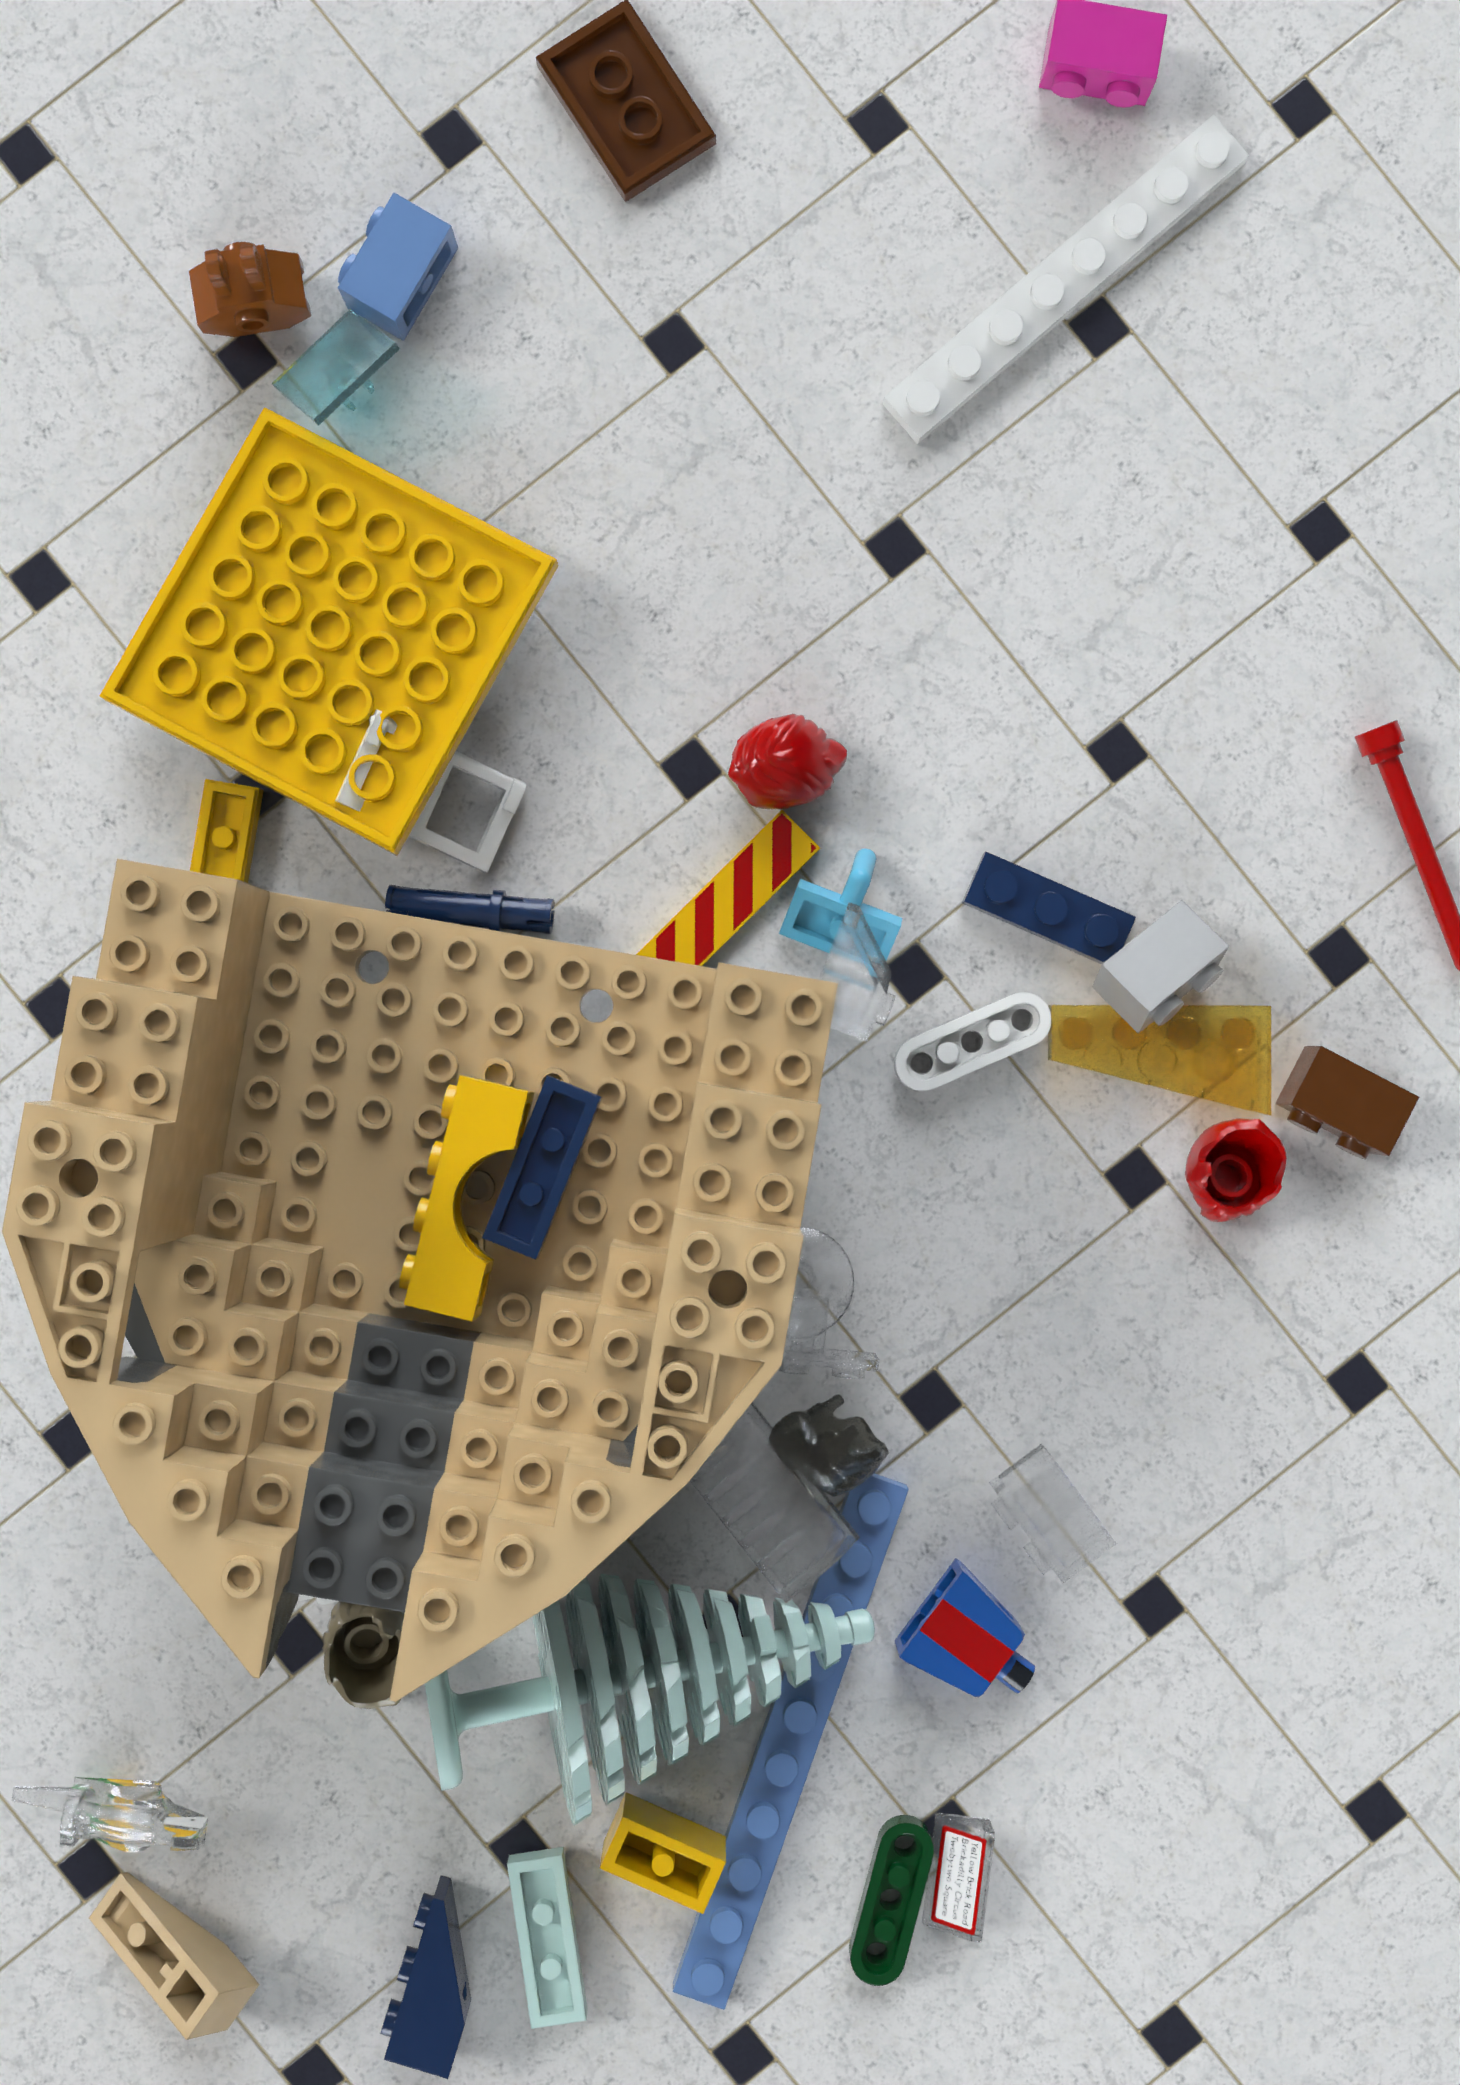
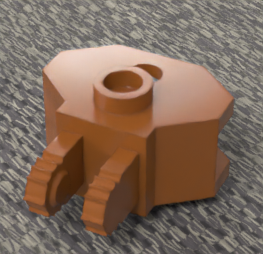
(248, 290)

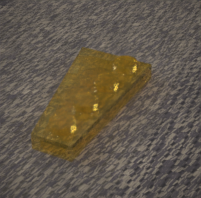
(1199, 1052)

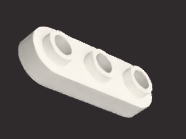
(996, 1037)

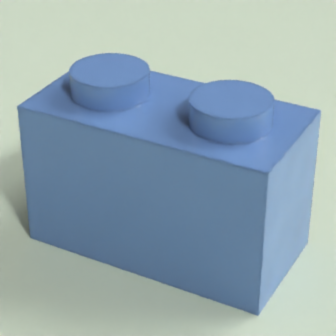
(397, 265)

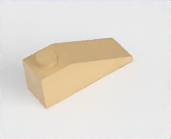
(174, 1958)

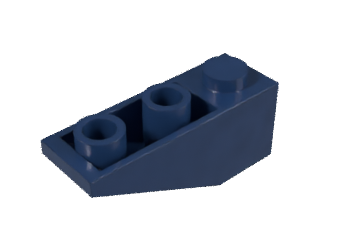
(437, 1994)

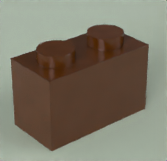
(1346, 1101)

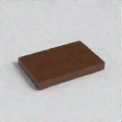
(626, 100)

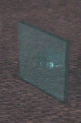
(336, 367)

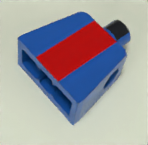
(965, 1636)

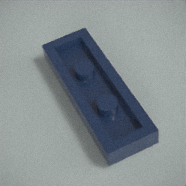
(1047, 909)
(542, 1167)

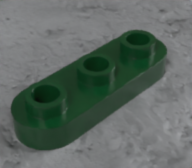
(891, 1921)

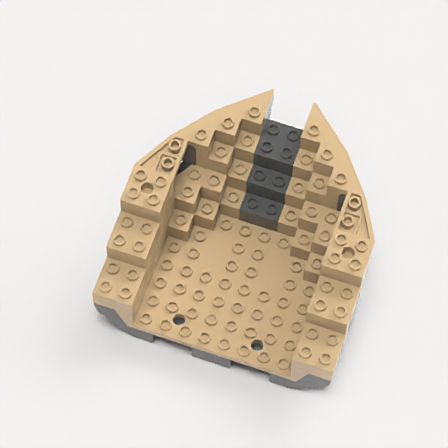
(240, 1203)

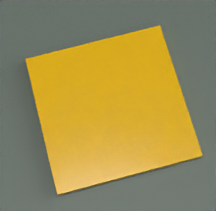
(314, 605)

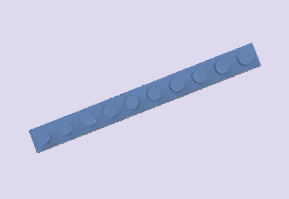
(784, 1759)

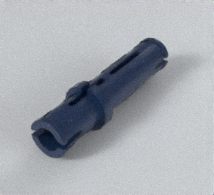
(473, 909)

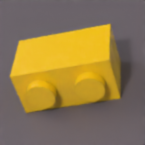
(664, 1853)

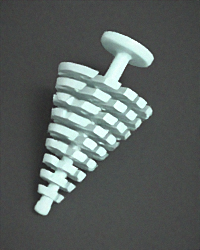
(642, 1673)

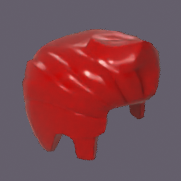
(785, 762)
(1235, 1168)

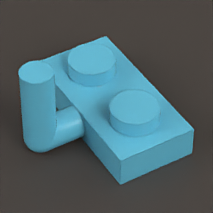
(817, 911)

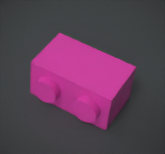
(1102, 52)

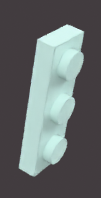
(547, 1937)

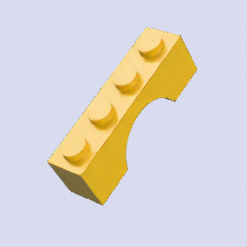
(449, 1268)

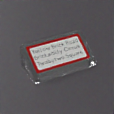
(959, 1875)

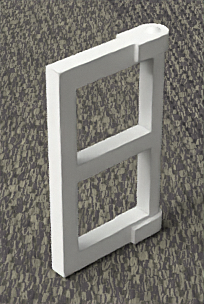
(507, 804)

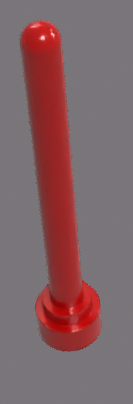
(1383, 749)

